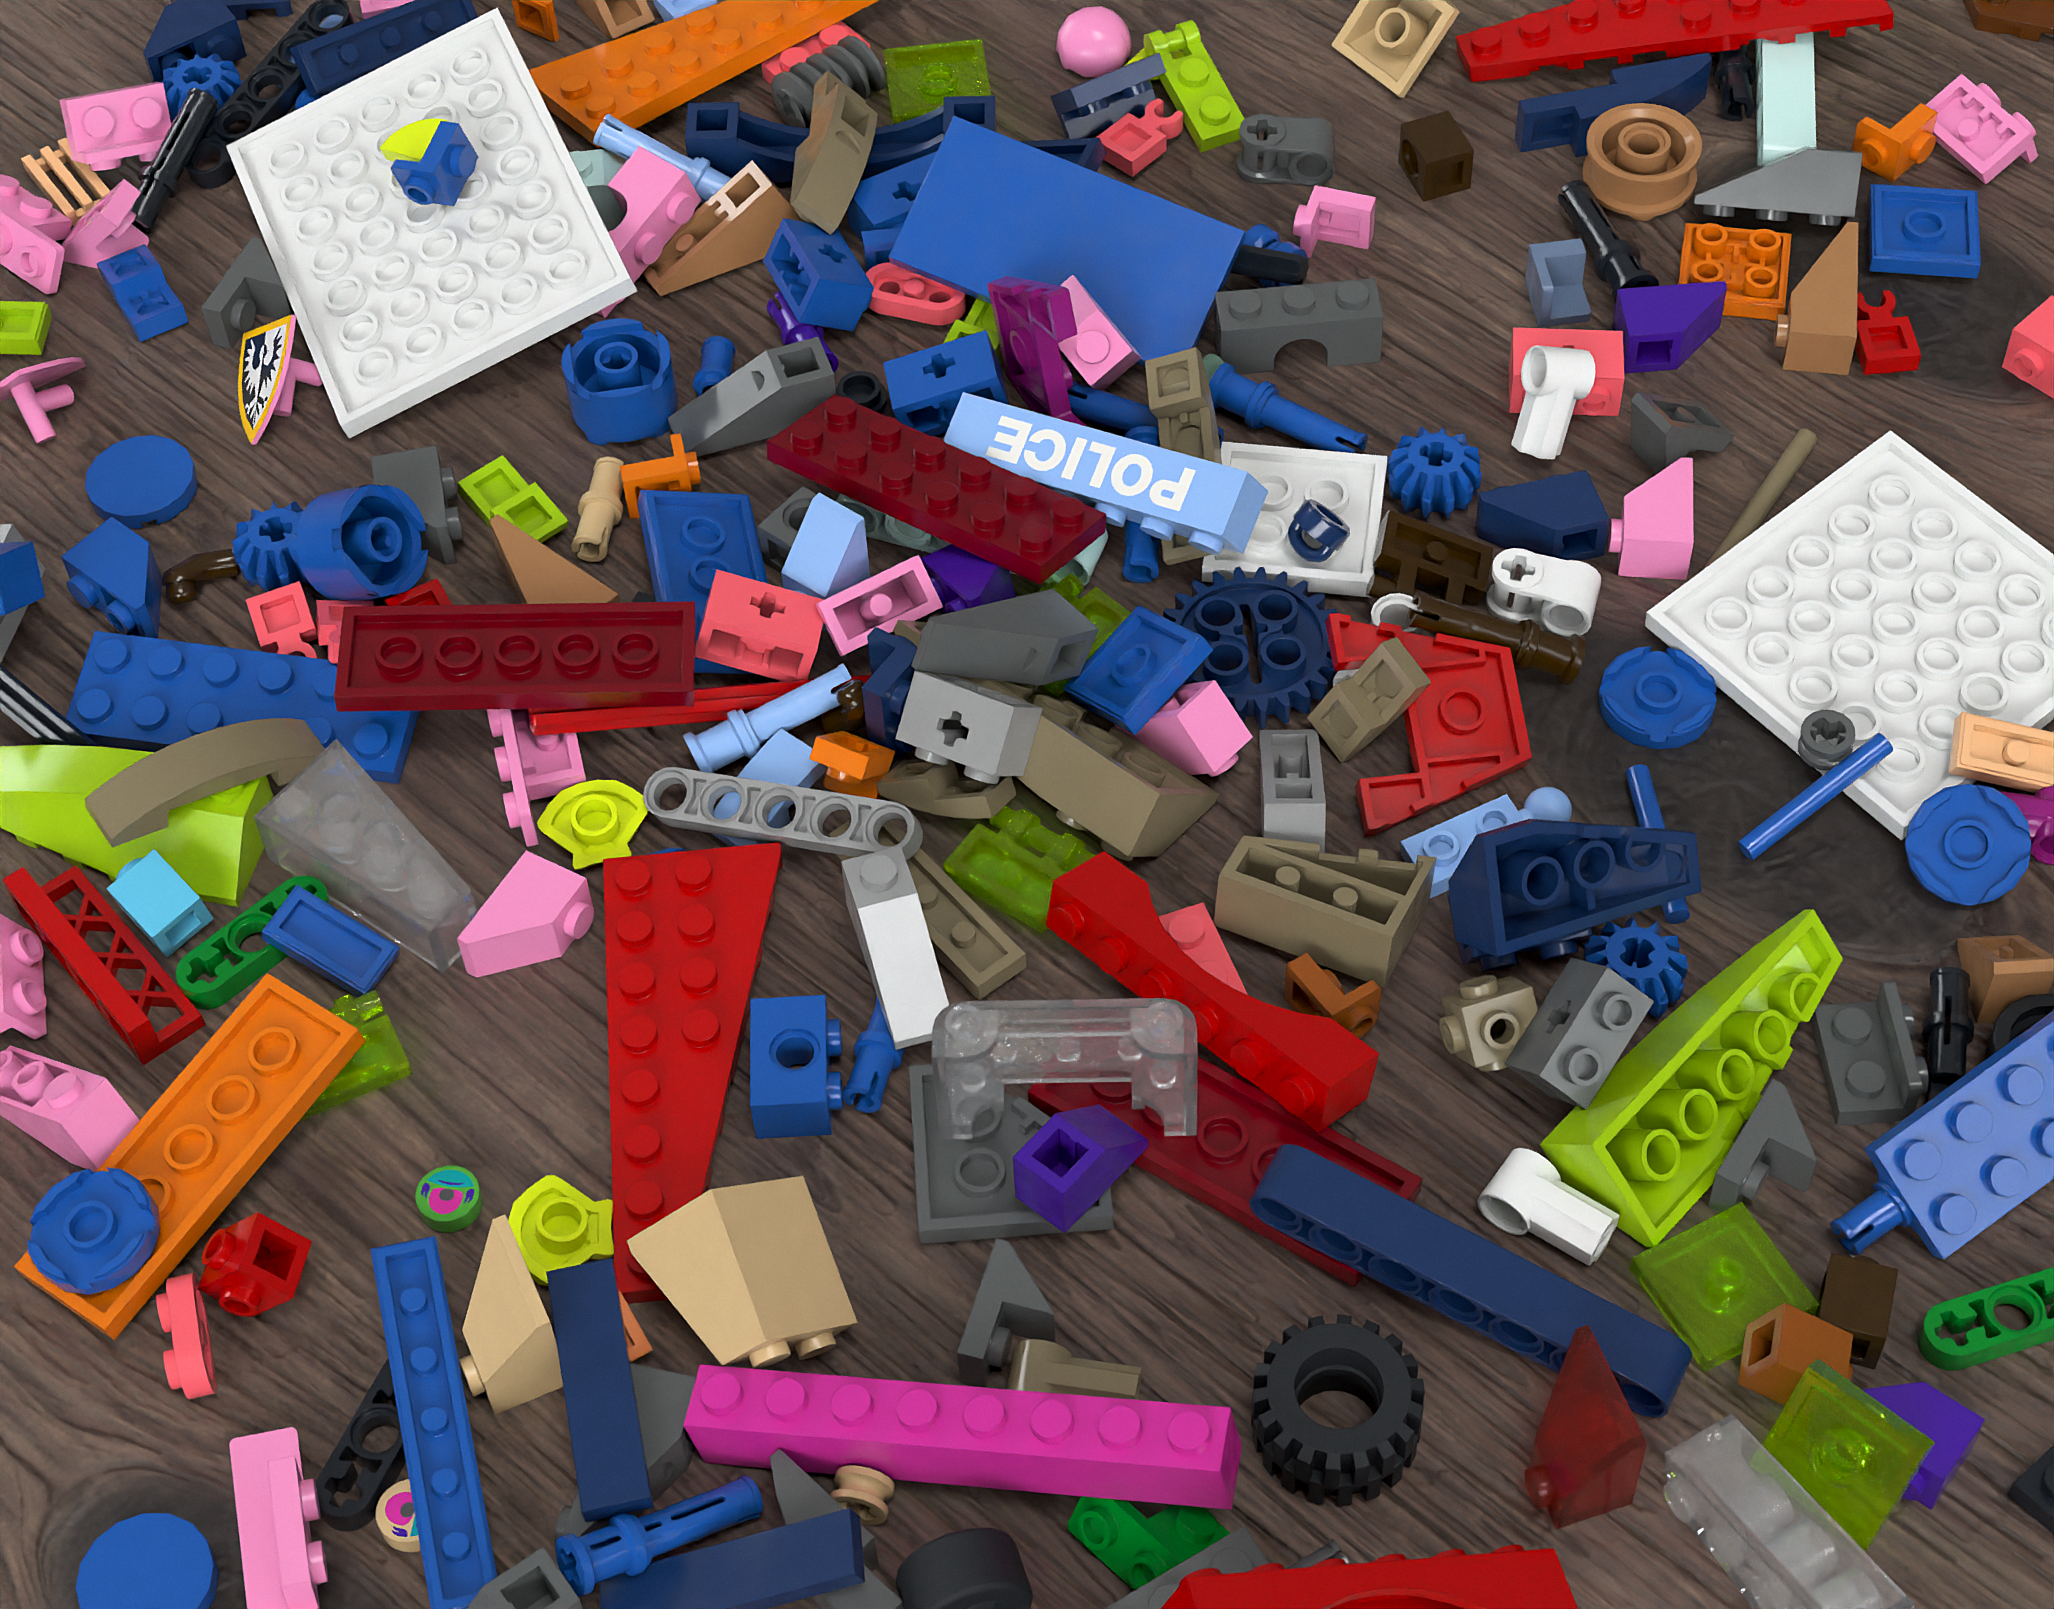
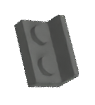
(1870, 1058)

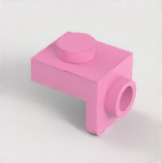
(1335, 218)

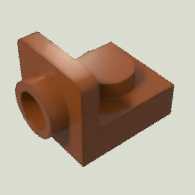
(1321, 994)

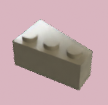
(1332, 906)

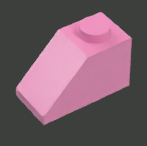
(1099, 347)
(1656, 526)
(879, 602)
(1196, 730)
(527, 918)

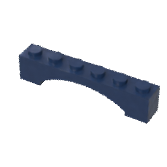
(735, 137)

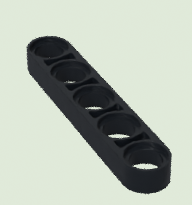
(247, 104)

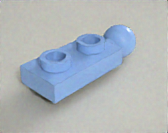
(1453, 837)

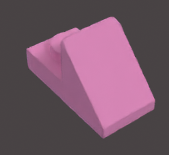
(105, 229)

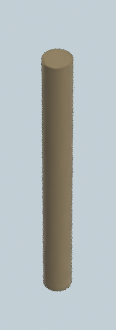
(1768, 492)

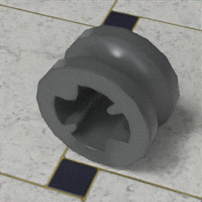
(1830, 725)

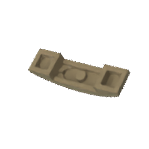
(1186, 422)
(197, 767)

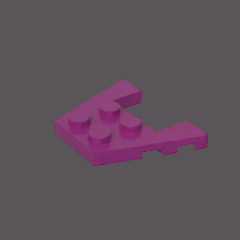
(1029, 325)

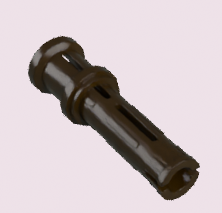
(1527, 641)

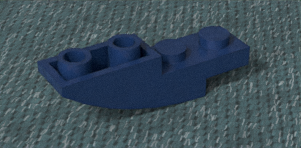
(1568, 115)

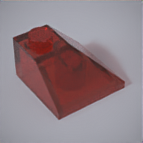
(1587, 1441)

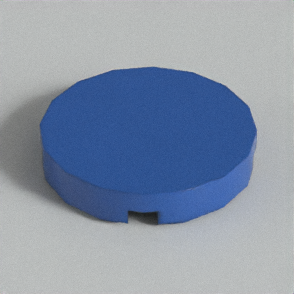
(141, 480)
(1657, 698)
(1968, 844)
(93, 1230)
(148, 1565)

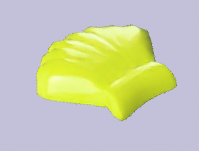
(594, 820)
(560, 1227)

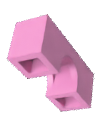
(656, 204)

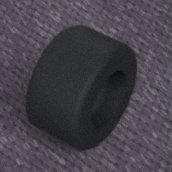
(965, 1572)

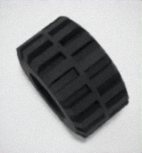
(1345, 1361)

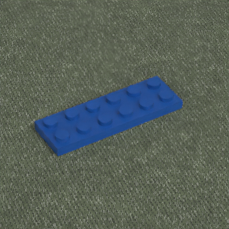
(164, 691)

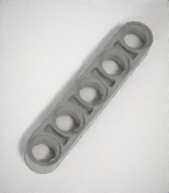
(760, 796)

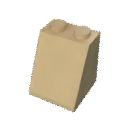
(750, 1272)

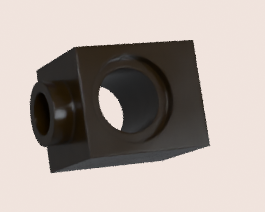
(1435, 156)
(1858, 1299)

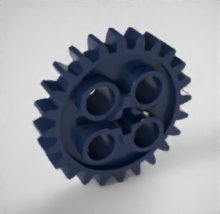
(1286, 640)

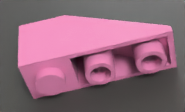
(63, 1107)

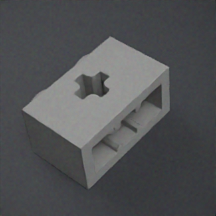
(998, 725)

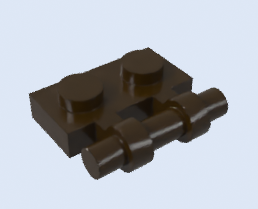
(1429, 557)

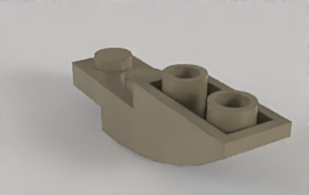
(833, 154)

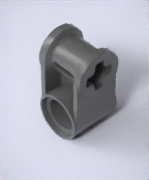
(1291, 150)

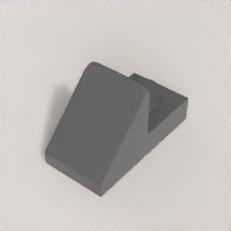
(244, 291)
(1671, 427)
(1768, 1145)
(1004, 1307)

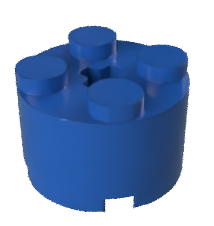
(620, 382)
(360, 543)

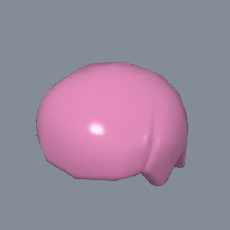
(1093, 42)

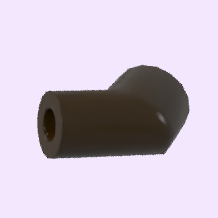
(197, 568)
(850, 714)

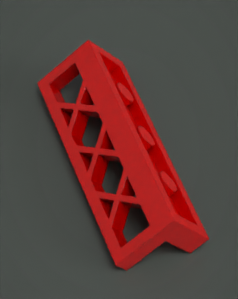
(97, 971)

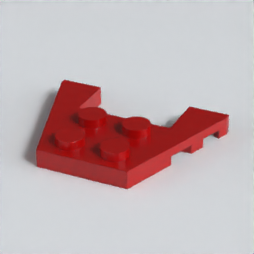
(1458, 730)

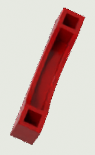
(1292, 1056)
(1448, 1580)

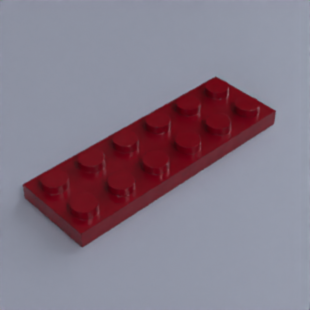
(937, 488)
(516, 656)
(1232, 1149)

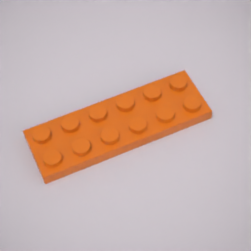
(217, 1131)

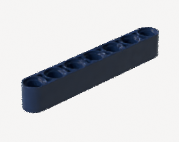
(1464, 1275)

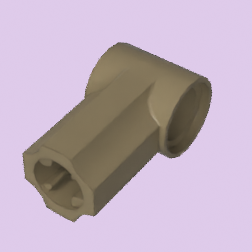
(1052, 1369)

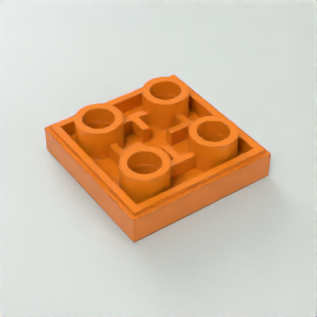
(1746, 259)

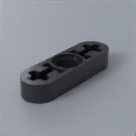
(379, 1468)

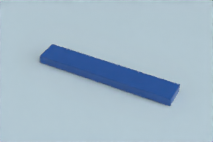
(434, 1422)

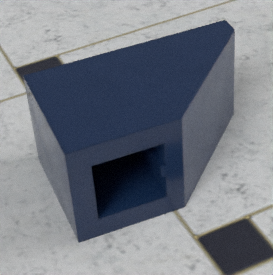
(190, 29)
(1546, 516)

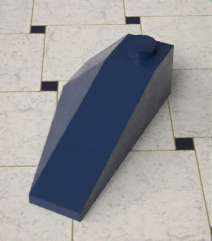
(1563, 877)

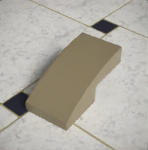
(1369, 700)
(942, 792)

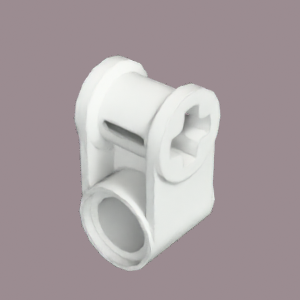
(1549, 591)

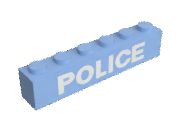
(1115, 474)

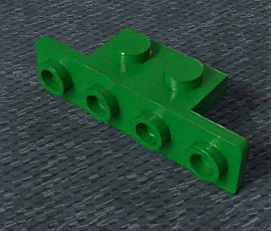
(1139, 1546)

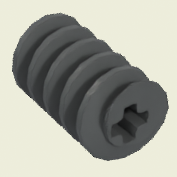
(848, 60)

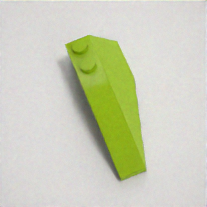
(206, 841)
(1692, 1083)

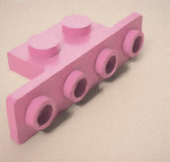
(30, 235)
(535, 765)
(274, 1520)

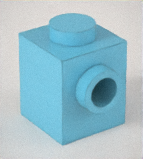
(159, 902)

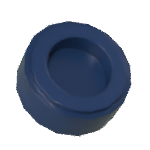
(1322, 526)

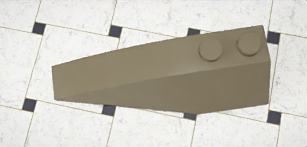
(1101, 777)

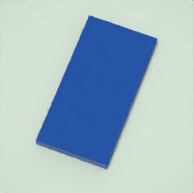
(1032, 216)

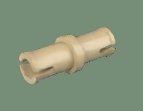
(599, 510)

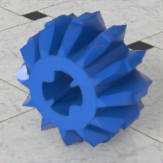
(207, 74)
(1434, 472)
(264, 547)
(1642, 960)

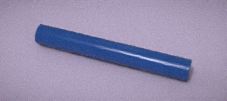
(1815, 796)
(1650, 816)

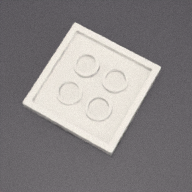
(1341, 481)

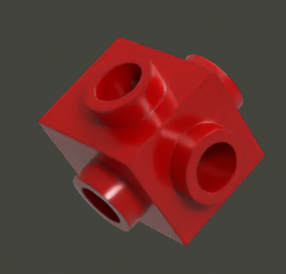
(253, 1265)

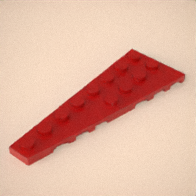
(1628, 27)
(678, 1002)

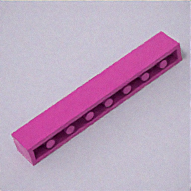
(968, 1435)

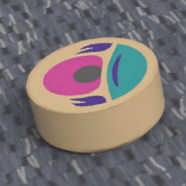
(397, 1518)

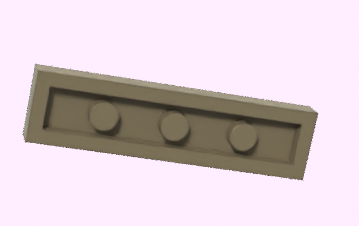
(958, 928)

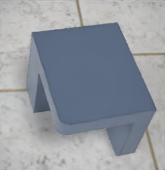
(1556, 281)

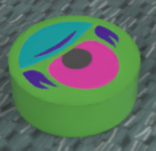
(449, 1198)

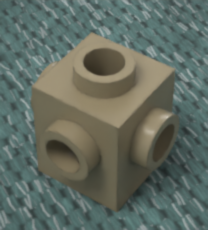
(1486, 1020)

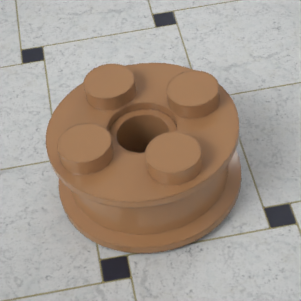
(1642, 160)

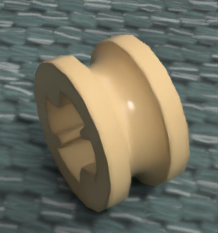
(863, 1492)

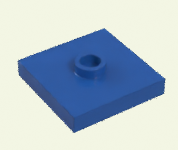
(1923, 231)
(1138, 669)

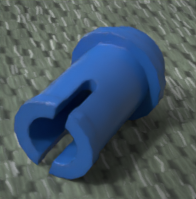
(715, 363)

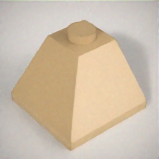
(1395, 38)
(508, 1328)

